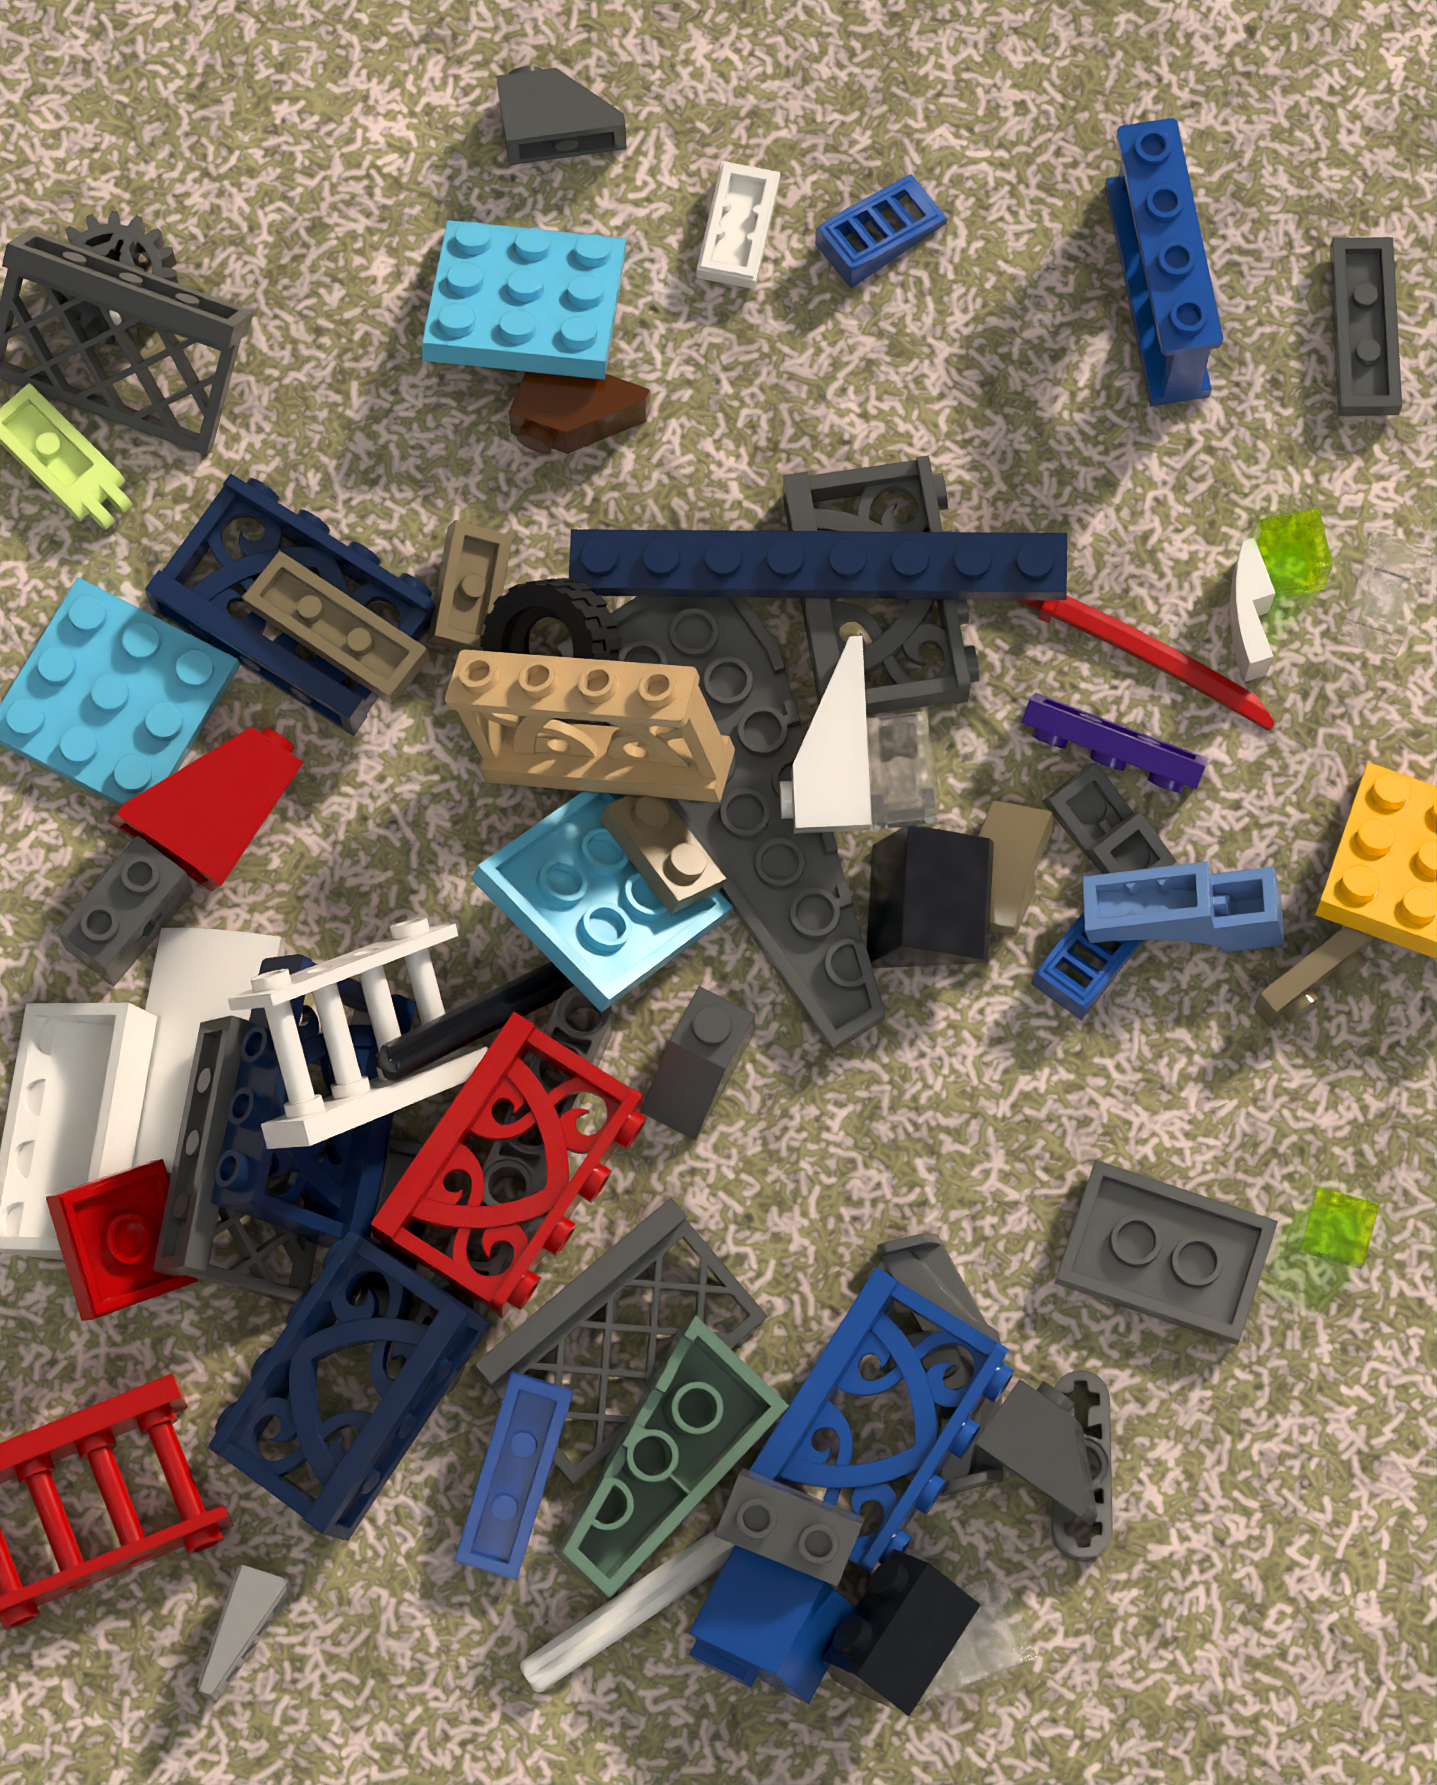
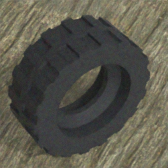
(572, 603)

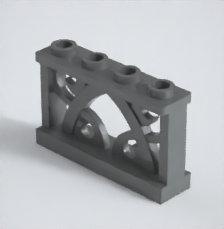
(908, 632)

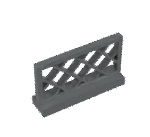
(135, 295)
(189, 1214)
(598, 1287)

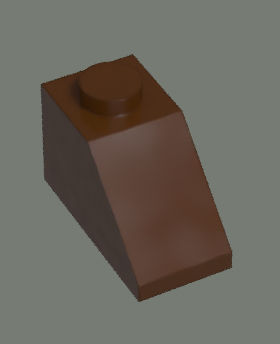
(574, 411)

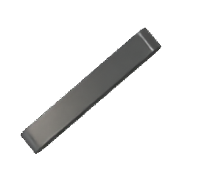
(521, 1161)

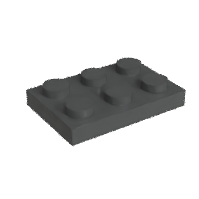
(1166, 1252)

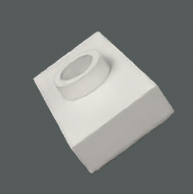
(738, 225)

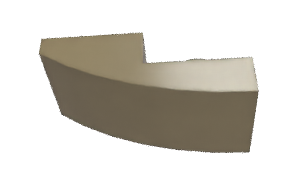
(1019, 842)

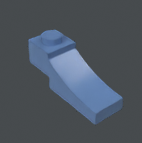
(1186, 905)

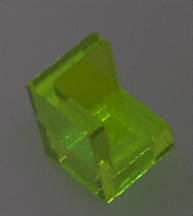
(1294, 552)

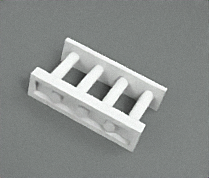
(353, 1097)

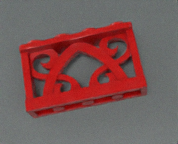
(499, 1078)

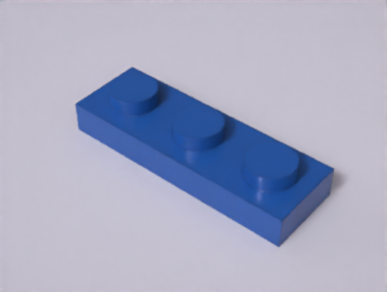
(514, 1475)

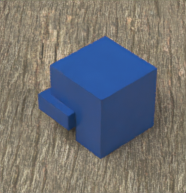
(768, 1624)

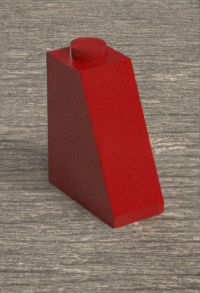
(213, 805)

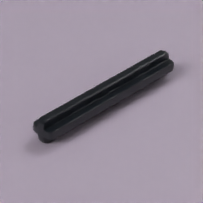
(470, 1021)

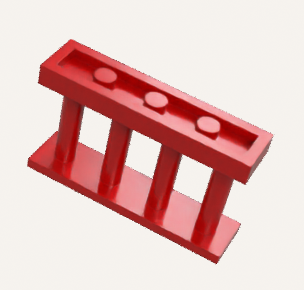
(93, 1436)

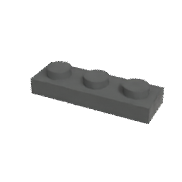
(1365, 326)

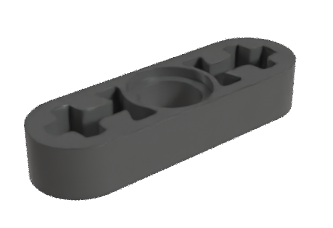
(1098, 1418)

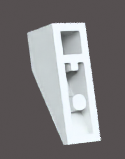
(832, 766)

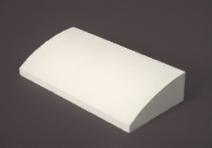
(189, 986)
(69, 1111)

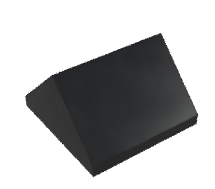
(929, 898)

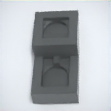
(1105, 825)

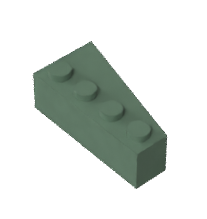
(676, 1446)

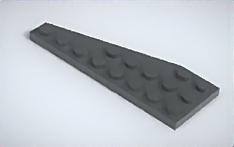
(779, 882)

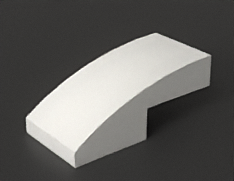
(1249, 598)

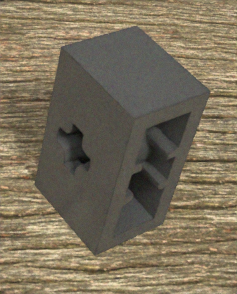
(125, 910)
(789, 1526)

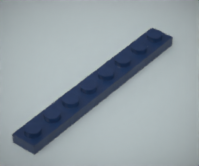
(820, 564)

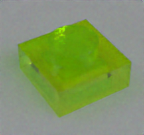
(1339, 1227)

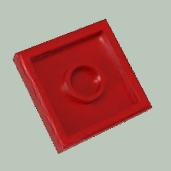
(112, 1239)

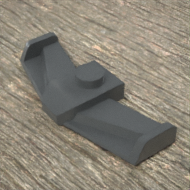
(928, 1269)

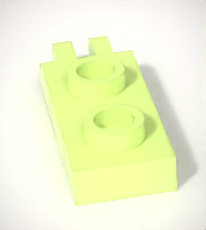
(60, 457)

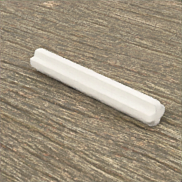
(625, 1611)

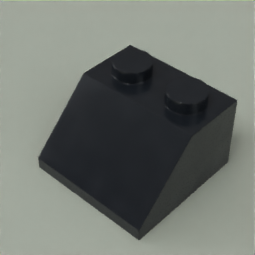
(899, 1632)

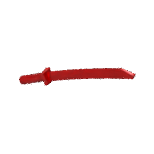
(1156, 654)

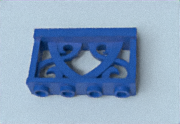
(1163, 262)
(867, 1332)

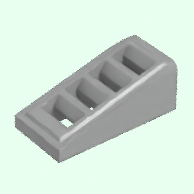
(247, 1614)

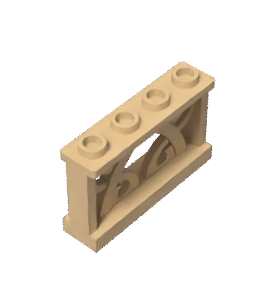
(661, 740)

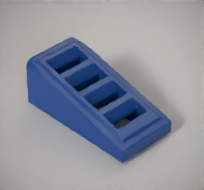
(858, 266)
(1067, 991)

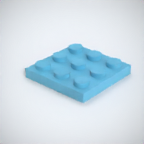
(524, 299)
(112, 695)
(589, 903)

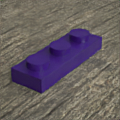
(1114, 743)

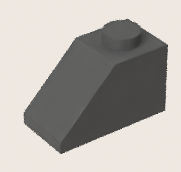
(555, 117)
(698, 1062)
(1043, 1446)

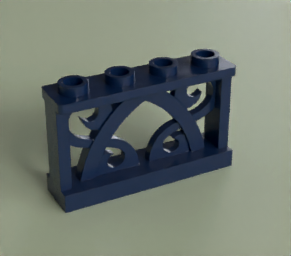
(205, 606)
(348, 1172)
(290, 1367)

